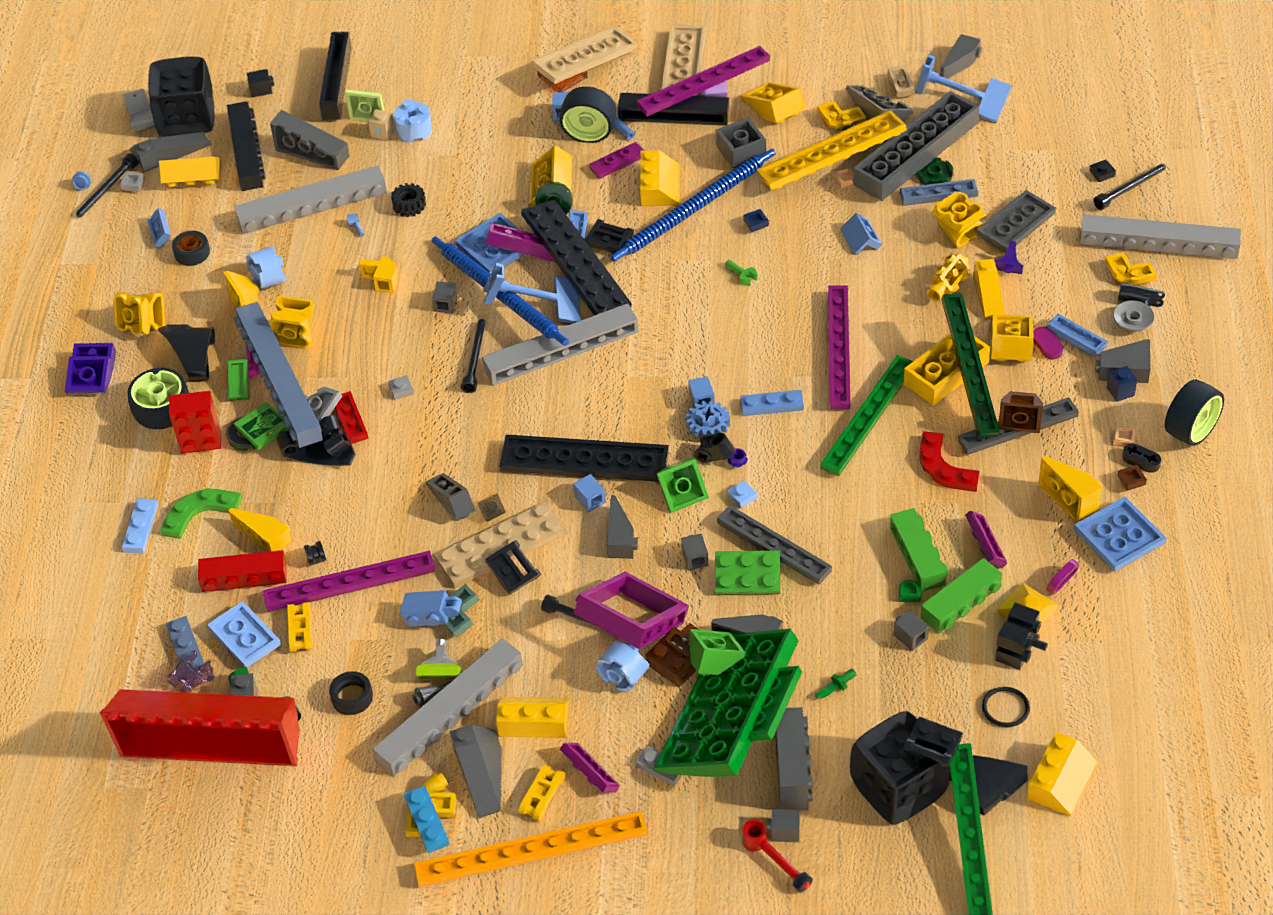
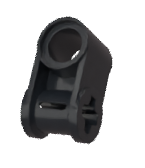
(714, 448)

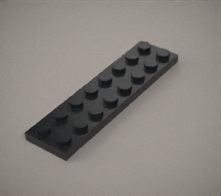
(574, 257)
(583, 457)

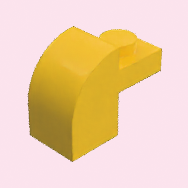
(382, 272)

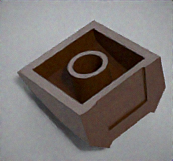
(1020, 412)

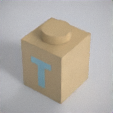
(381, 125)

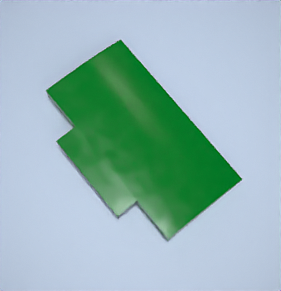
(733, 708)

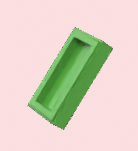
(238, 379)

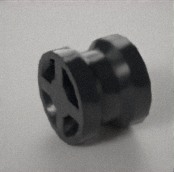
(315, 553)

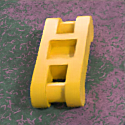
(299, 626)
(541, 792)

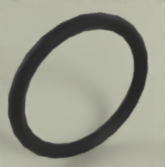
(1003, 724)

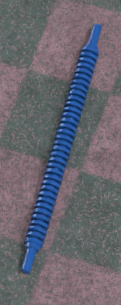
(692, 205)
(509, 298)

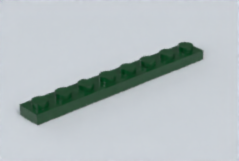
(970, 365)

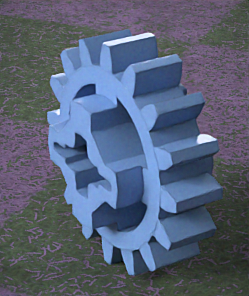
(707, 419)

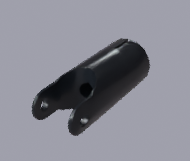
(1142, 294)

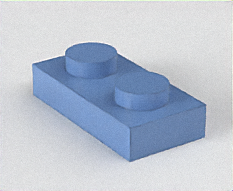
(159, 228)

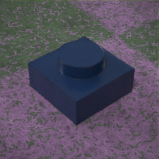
(756, 220)

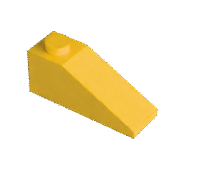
(988, 287)
(262, 529)

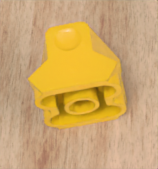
(959, 218)
(138, 312)
(292, 321)

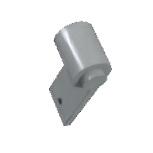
(139, 110)

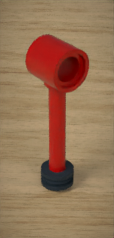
(754, 844)

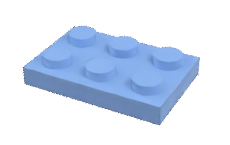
(244, 634)

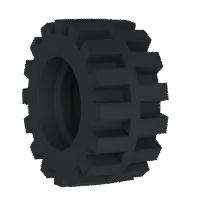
(408, 192)

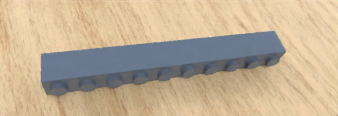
(278, 375)

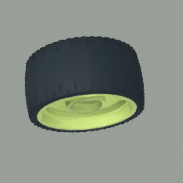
(587, 114)
(150, 396)
(1194, 412)

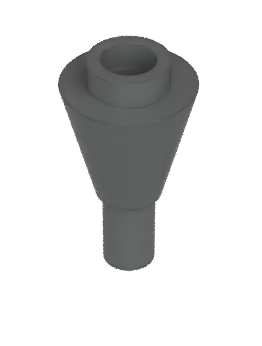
(424, 694)

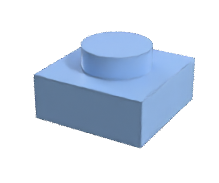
(742, 494)

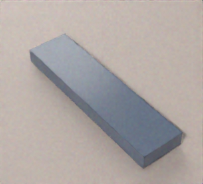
(937, 192)

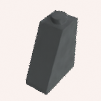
(1133, 355)

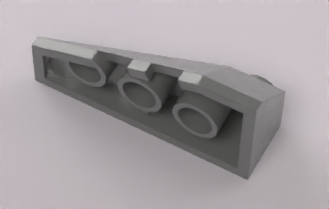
(875, 104)
(167, 148)
(480, 763)

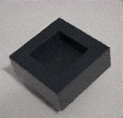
(1102, 170)

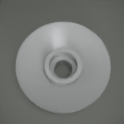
(1133, 316)

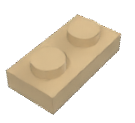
(901, 81)

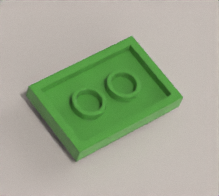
(747, 572)

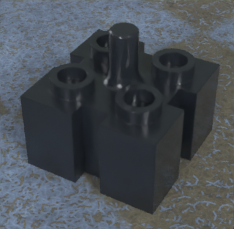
(1019, 636)

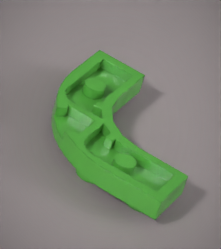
(193, 504)

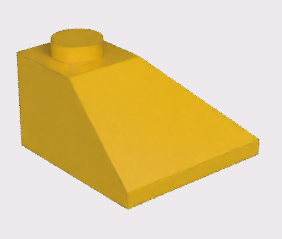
(241, 289)
(1031, 598)

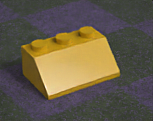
(551, 166)
(190, 170)
(658, 179)
(532, 717)
(1061, 774)

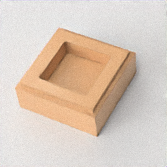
(844, 176)
(1124, 436)

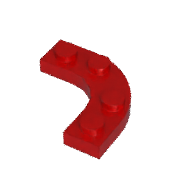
(940, 470)

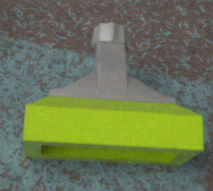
(439, 665)

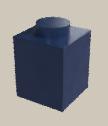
(1121, 383)

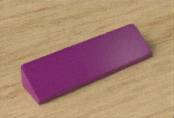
(516, 241)

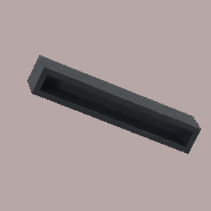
(335, 76)
(693, 110)
(245, 146)

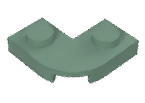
(460, 623)

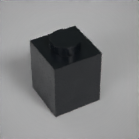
(260, 83)

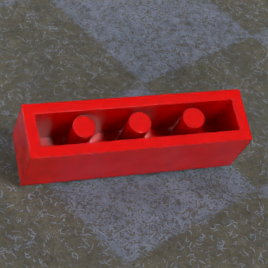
(242, 571)

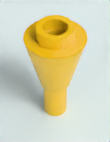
(435, 783)

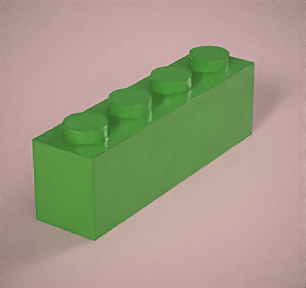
(918, 549)
(961, 596)

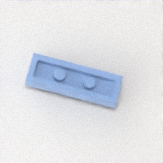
(140, 526)

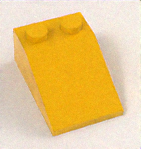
(775, 101)
(1012, 337)
(1070, 488)

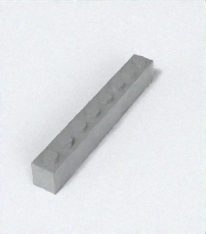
(310, 199)
(1160, 236)
(545, 351)
(447, 707)

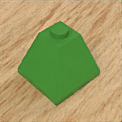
(682, 484)
(713, 651)

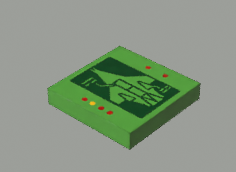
(261, 425)

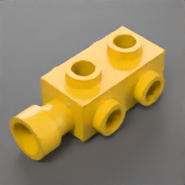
(948, 276)

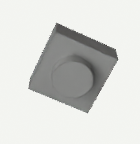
(132, 181)
(400, 387)

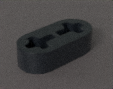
(1141, 457)

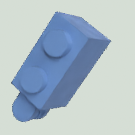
(429, 608)

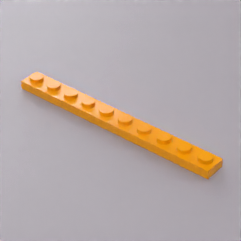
(530, 848)

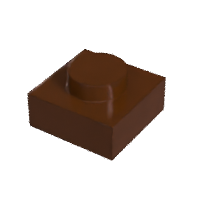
(1132, 477)

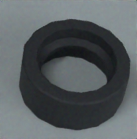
(349, 679)

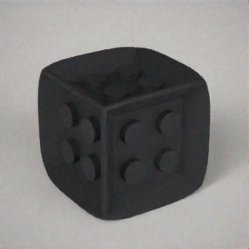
(181, 96)
(893, 780)

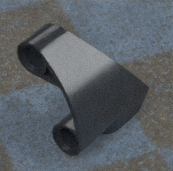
(191, 347)
(332, 450)
(996, 780)

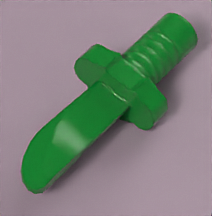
(838, 682)

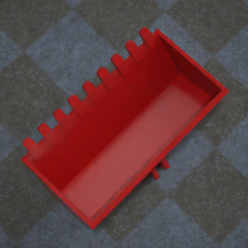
(203, 727)

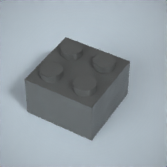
(740, 141)

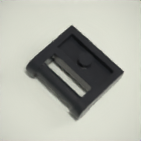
(608, 236)
(507, 571)
(936, 737)

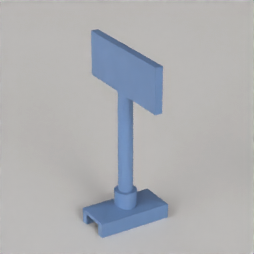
(992, 99)
(565, 294)

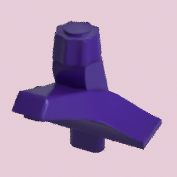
(1009, 261)

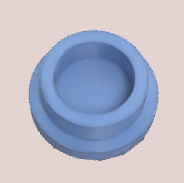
(81, 180)

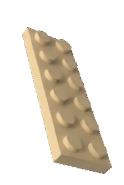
(683, 53)
(584, 54)
(530, 529)

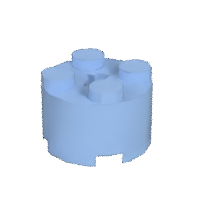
(412, 121)
(266, 268)
(622, 665)

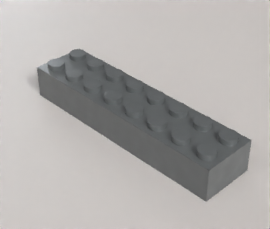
(914, 149)

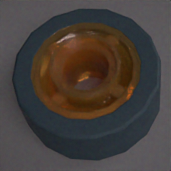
(191, 248)

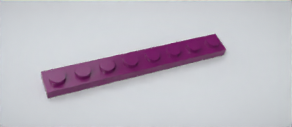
(703, 81)
(839, 347)
(348, 581)

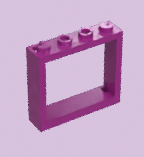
(671, 610)

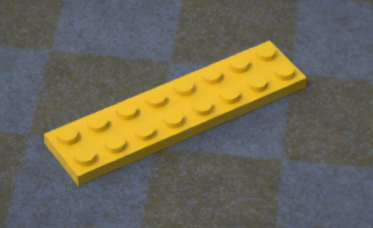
(831, 150)

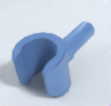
(353, 220)

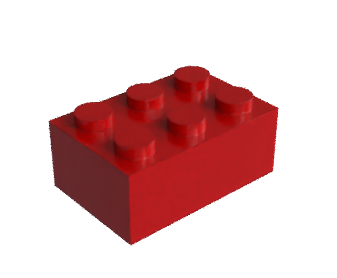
(195, 422)

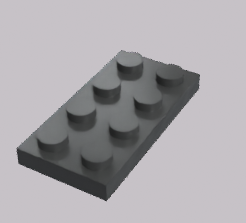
(1016, 220)

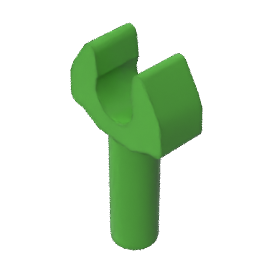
(744, 273)

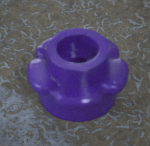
(738, 459)

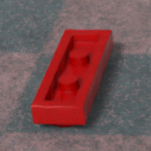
(350, 418)

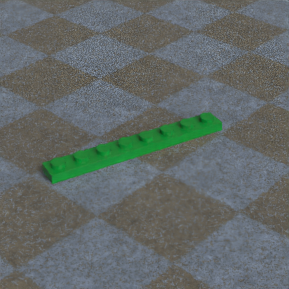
(866, 417)
(970, 832)

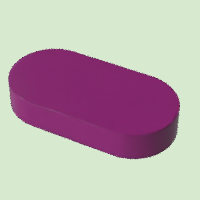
(1047, 343)
(1063, 576)

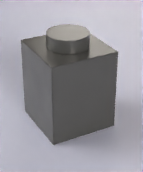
(444, 297)
(694, 551)
(910, 630)
(784, 825)

